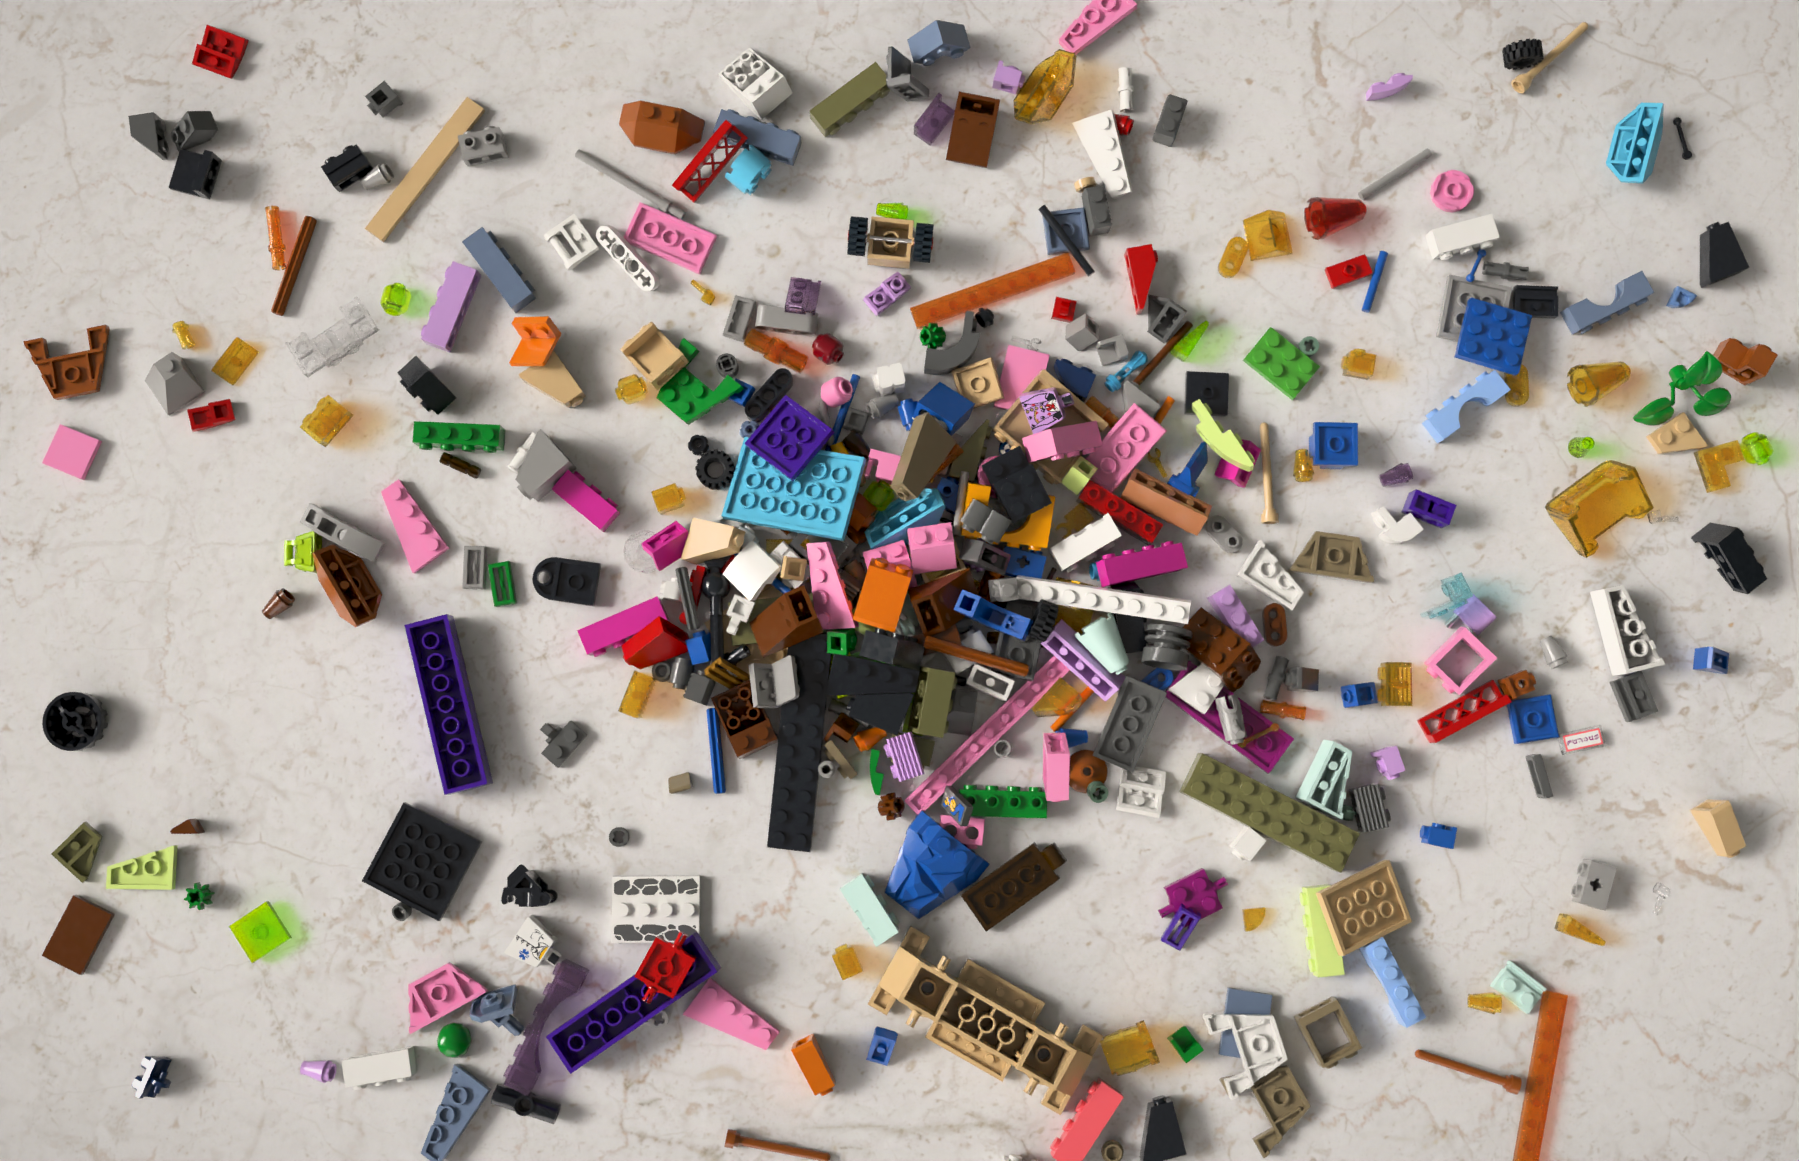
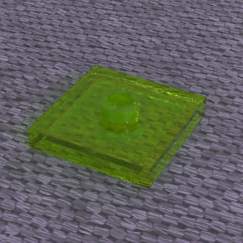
(260, 931)

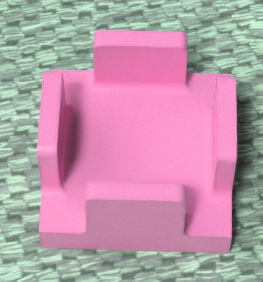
(885, 463)

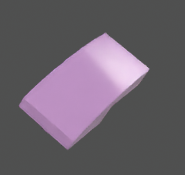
(1394, 85)
(887, 293)

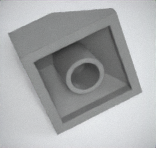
(173, 383)

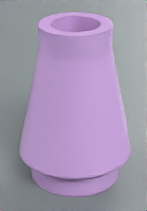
(319, 1070)

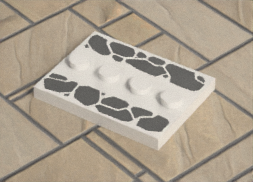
(654, 908)

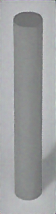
(960, 504)

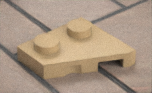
(1676, 436)

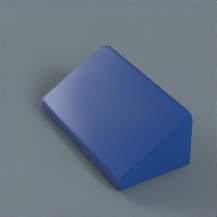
(1195, 465)

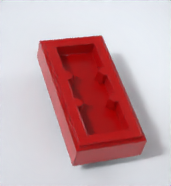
(1348, 271)

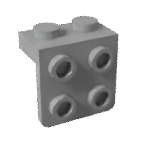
(774, 683)

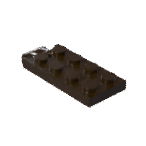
(1013, 884)

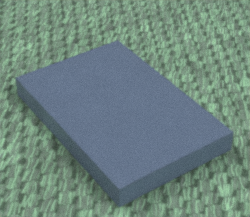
(1241, 1002)

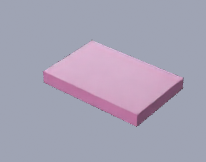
(1018, 372)

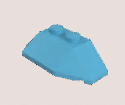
(1636, 143)
(900, 515)

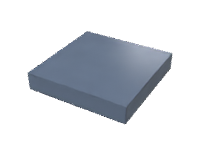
(1074, 224)

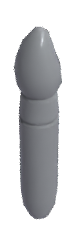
(825, 418)

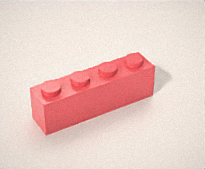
(1087, 1123)

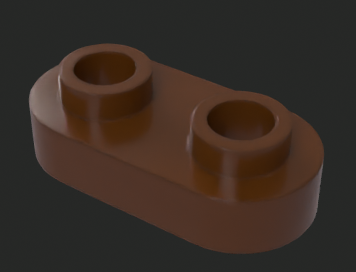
(1275, 624)

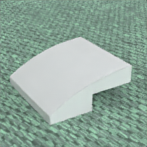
(752, 570)
(1141, 791)

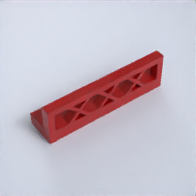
(704, 155)
(1466, 719)

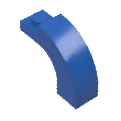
(992, 615)

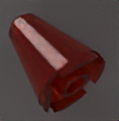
(1330, 215)

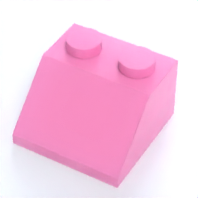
(932, 548)
(895, 553)

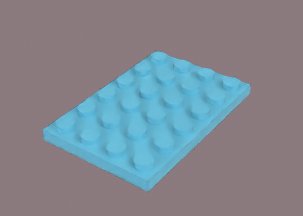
(812, 504)

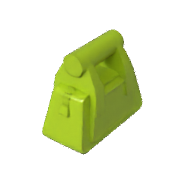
(304, 548)

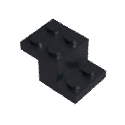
(1016, 484)

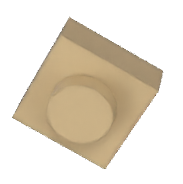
(793, 568)

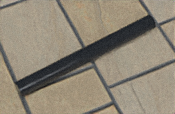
(1066, 240)

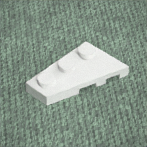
(1198, 688)

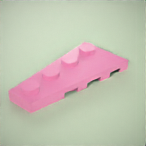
(1094, 22)
(415, 531)

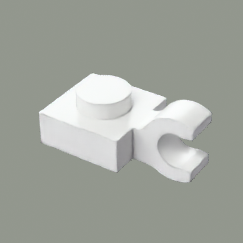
(739, 610)

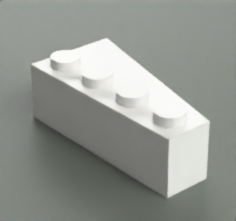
(1623, 632)

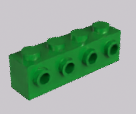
(458, 436)
(1007, 802)

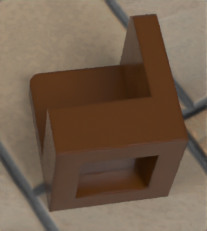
(842, 728)

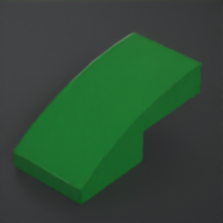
(876, 778)

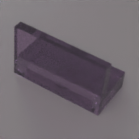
(933, 120)

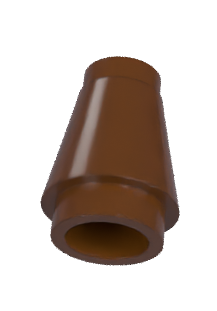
(278, 603)

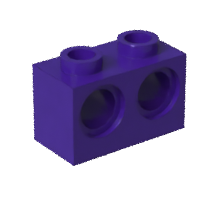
(1429, 508)

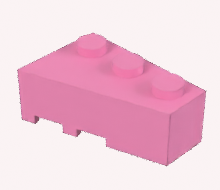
(1063, 441)

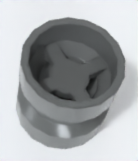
(730, 368)

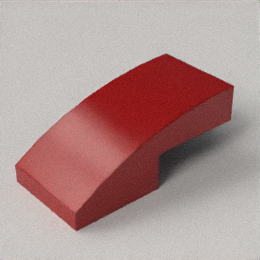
(210, 416)

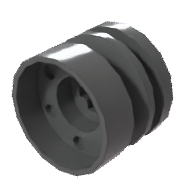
(1167, 643)

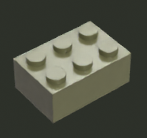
(932, 702)

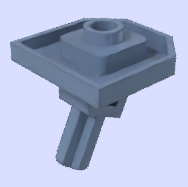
(497, 1008)

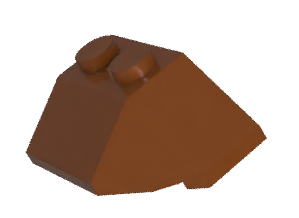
(660, 127)
(347, 584)

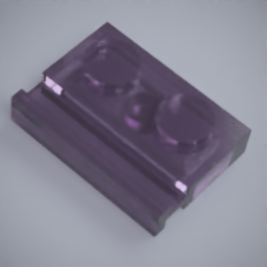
(802, 296)

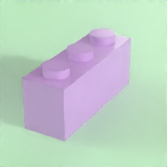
(1235, 615)

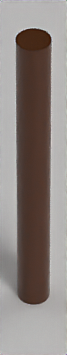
(1163, 353)

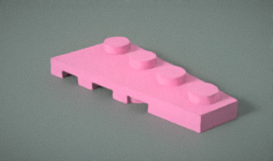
(828, 588)
(728, 1014)

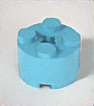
(748, 170)

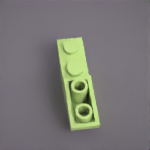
(1224, 444)

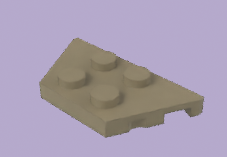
(1333, 557)

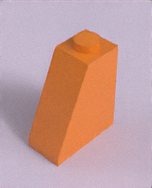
(813, 1065)

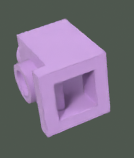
(1008, 78)
(1389, 762)

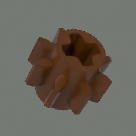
(891, 806)

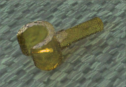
(707, 297)
(1156, 460)

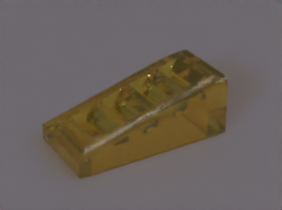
(1570, 926)

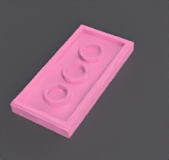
(670, 238)
(1124, 447)

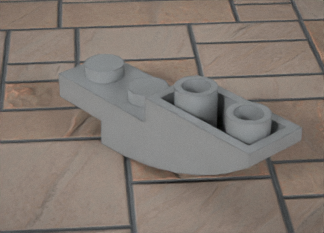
(342, 533)

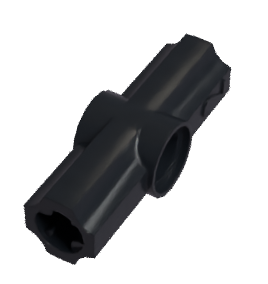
(511, 1099)

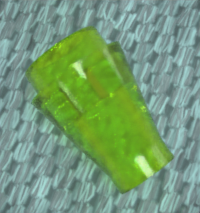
(892, 210)
(1580, 446)

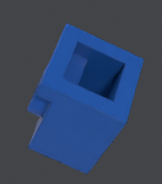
(1438, 836)

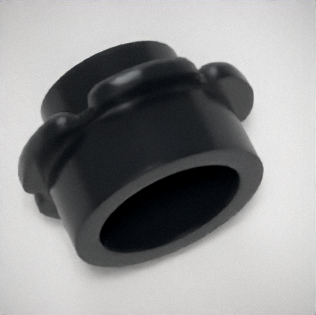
(984, 317)
(692, 445)

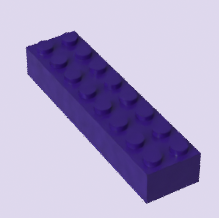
(448, 704)
(624, 1011)

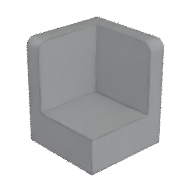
(1082, 332)
(1112, 350)

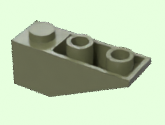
(973, 452)

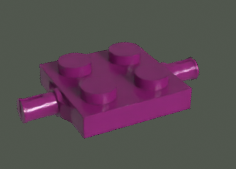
(1194, 892)

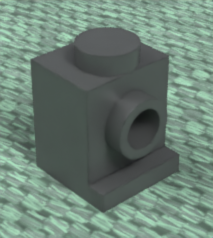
(383, 99)

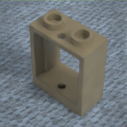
(1318, 1011)

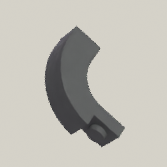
(944, 361)

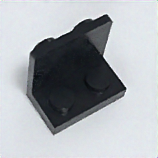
(195, 173)

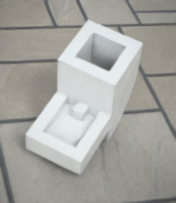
(1396, 531)

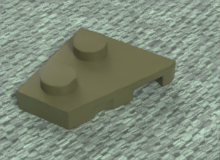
(79, 851)

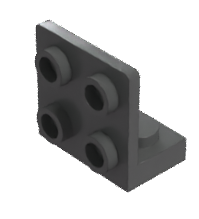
(900, 78)

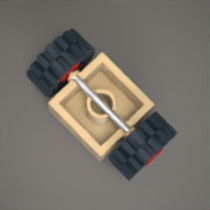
(890, 241)

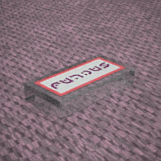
(1581, 739)

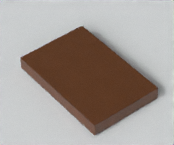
(78, 934)

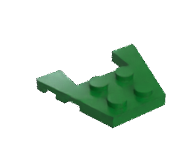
(688, 395)

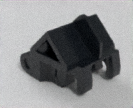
(528, 889)

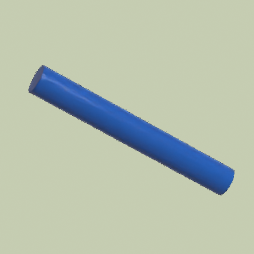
(1374, 281)

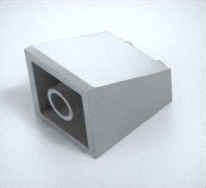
(542, 467)

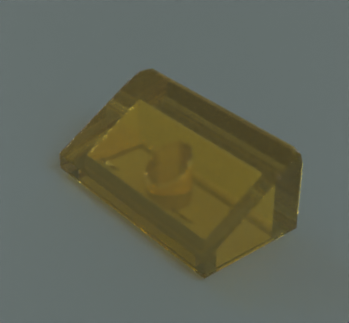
(234, 361)

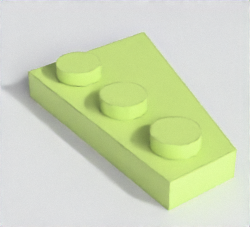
(148, 871)

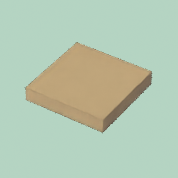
(979, 382)

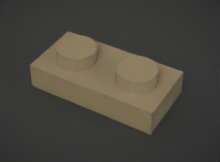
(845, 768)

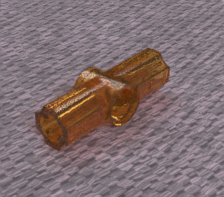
(775, 350)

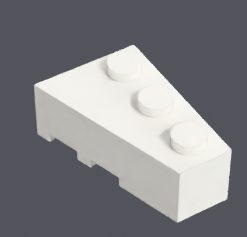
(1085, 544)

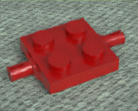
(665, 967)

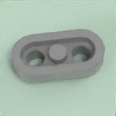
(1223, 535)

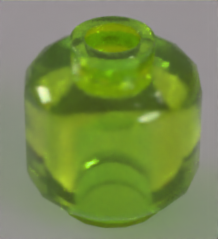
(395, 299)
(1756, 448)
(879, 494)

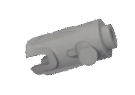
(1231, 719)

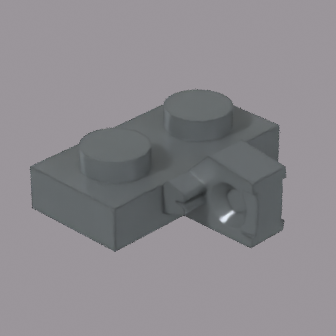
(561, 741)

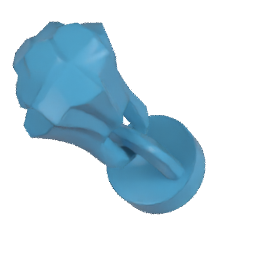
(1137, 360)

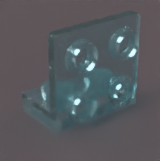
(1458, 592)

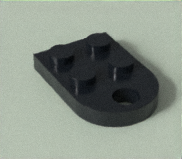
(569, 580)

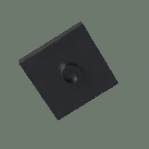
(1209, 388)

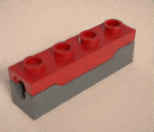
(1122, 513)

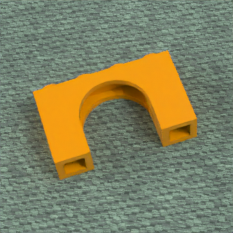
(1033, 532)

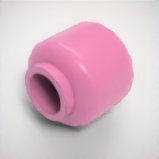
(836, 392)

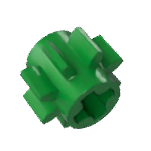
(932, 336)
(205, 895)

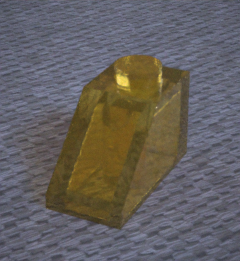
(1058, 700)

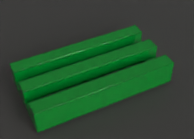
(500, 565)

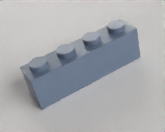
(766, 138)
(499, 270)

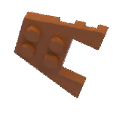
(75, 372)

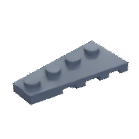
(459, 1105)

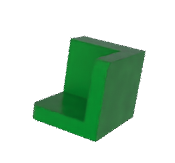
(1185, 1044)

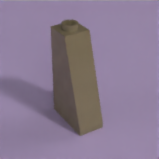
(921, 457)

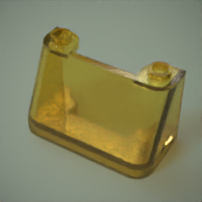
(1598, 503)

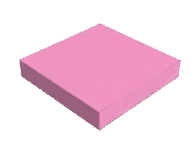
(72, 452)

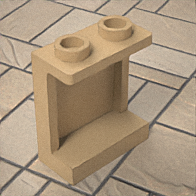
(654, 355)

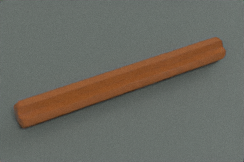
(294, 265)
(976, 656)

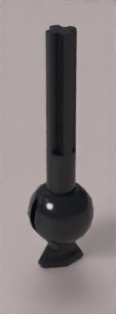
(716, 587)

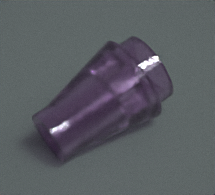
(1397, 475)

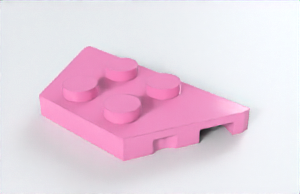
(440, 994)

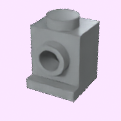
(1003, 589)

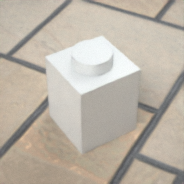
(1247, 844)

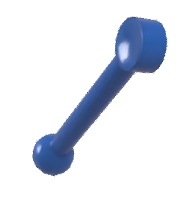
(1470, 277)

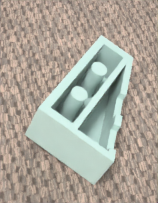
(1326, 779)
(870, 909)

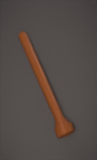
(1510, 1083)
(734, 1139)

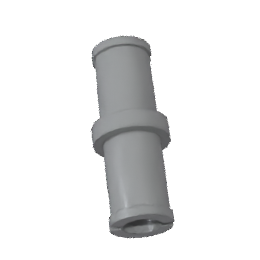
(832, 767)

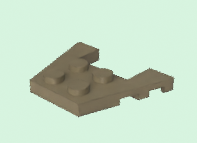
(1281, 1102)

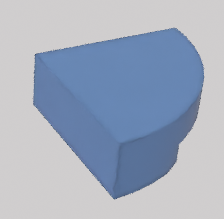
(1680, 298)

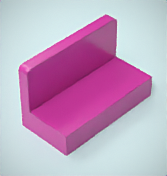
(1234, 474)
(666, 545)

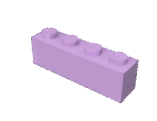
(450, 306)
(1081, 662)

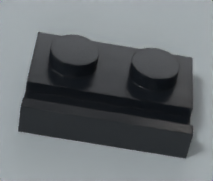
(1536, 300)

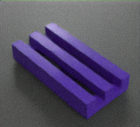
(1188, 913)

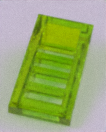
(1186, 345)

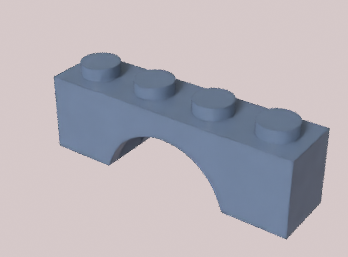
(1628, 292)

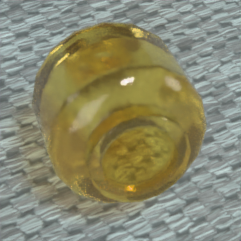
(631, 389)

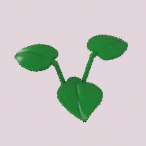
(1705, 372)

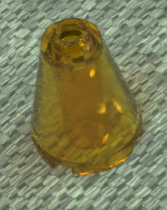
(1595, 381)

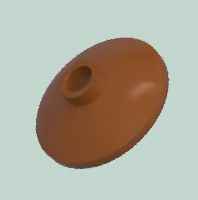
(1078, 762)

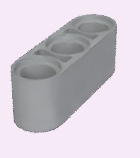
(777, 320)

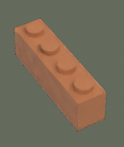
(1166, 502)

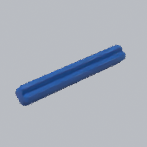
(716, 751)

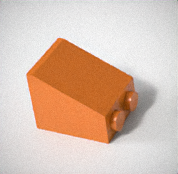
(883, 594)

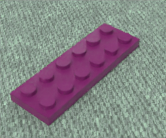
(1262, 751)

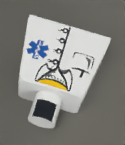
(533, 944)

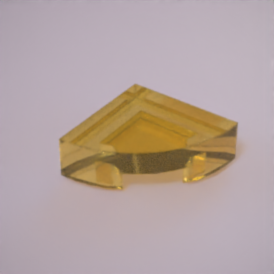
(1253, 917)

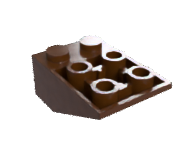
(972, 129)
(936, 601)
(786, 622)
(745, 726)

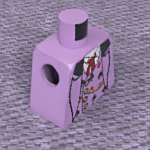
(1045, 407)

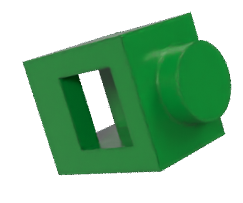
(846, 641)

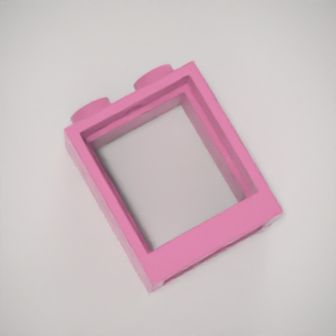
(1464, 634)
(1056, 766)

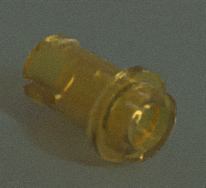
(183, 334)

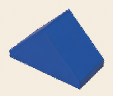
(1711, 660)

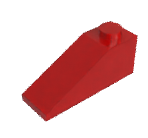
(1140, 268)

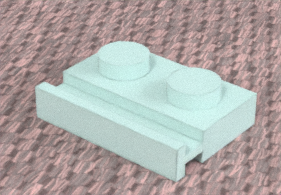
(1518, 987)

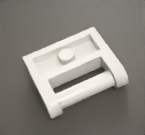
(577, 238)

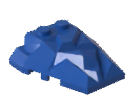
(931, 867)

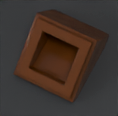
(190, 826)

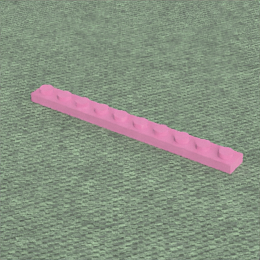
(986, 736)

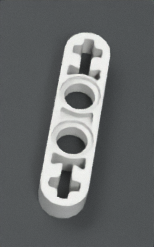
(625, 260)

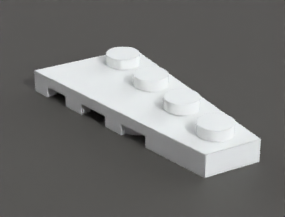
(1105, 149)

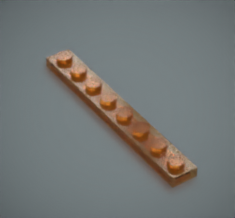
(992, 290)
(1540, 1076)

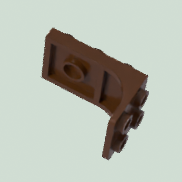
(1221, 649)

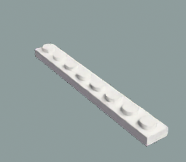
(1104, 599)

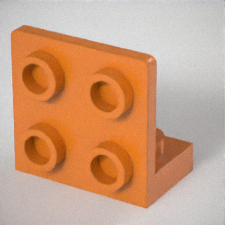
(537, 341)

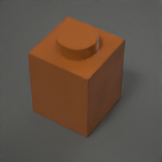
(862, 513)

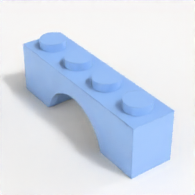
(1446, 420)
(1399, 993)

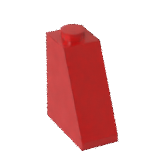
(655, 644)

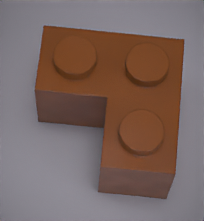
(1743, 363)

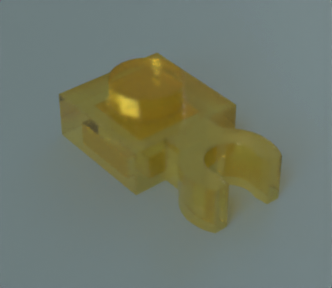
(1076, 519)

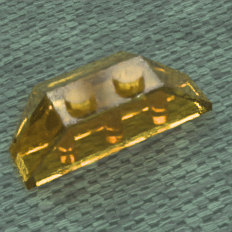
(1046, 88)

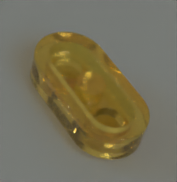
(1232, 256)
(1519, 386)

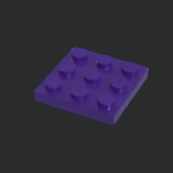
(789, 438)

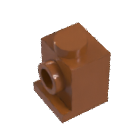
(1510, 686)

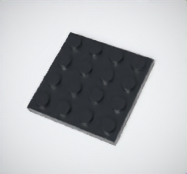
(422, 861)

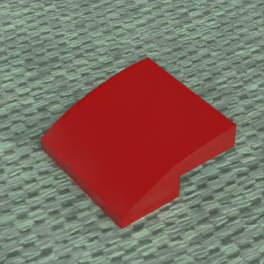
(220, 52)

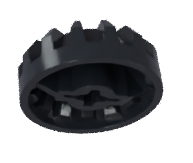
(61, 720)

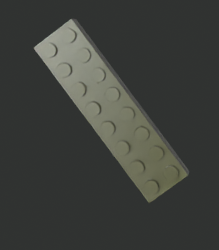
(1269, 812)

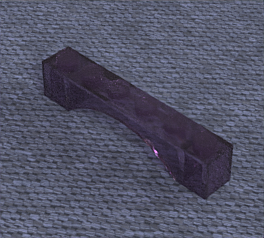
(526, 1067)

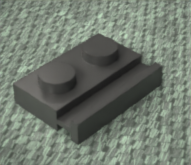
(1633, 696)

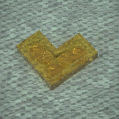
(1713, 462)

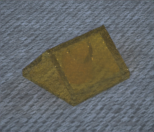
(1267, 235)

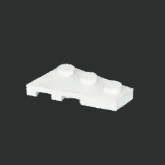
(1269, 577)

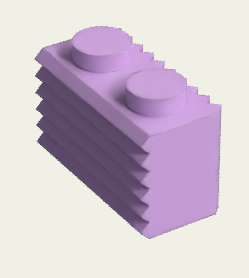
(904, 756)

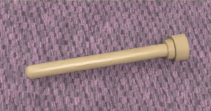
(1522, 82)
(1269, 514)

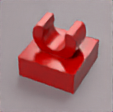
(1063, 309)

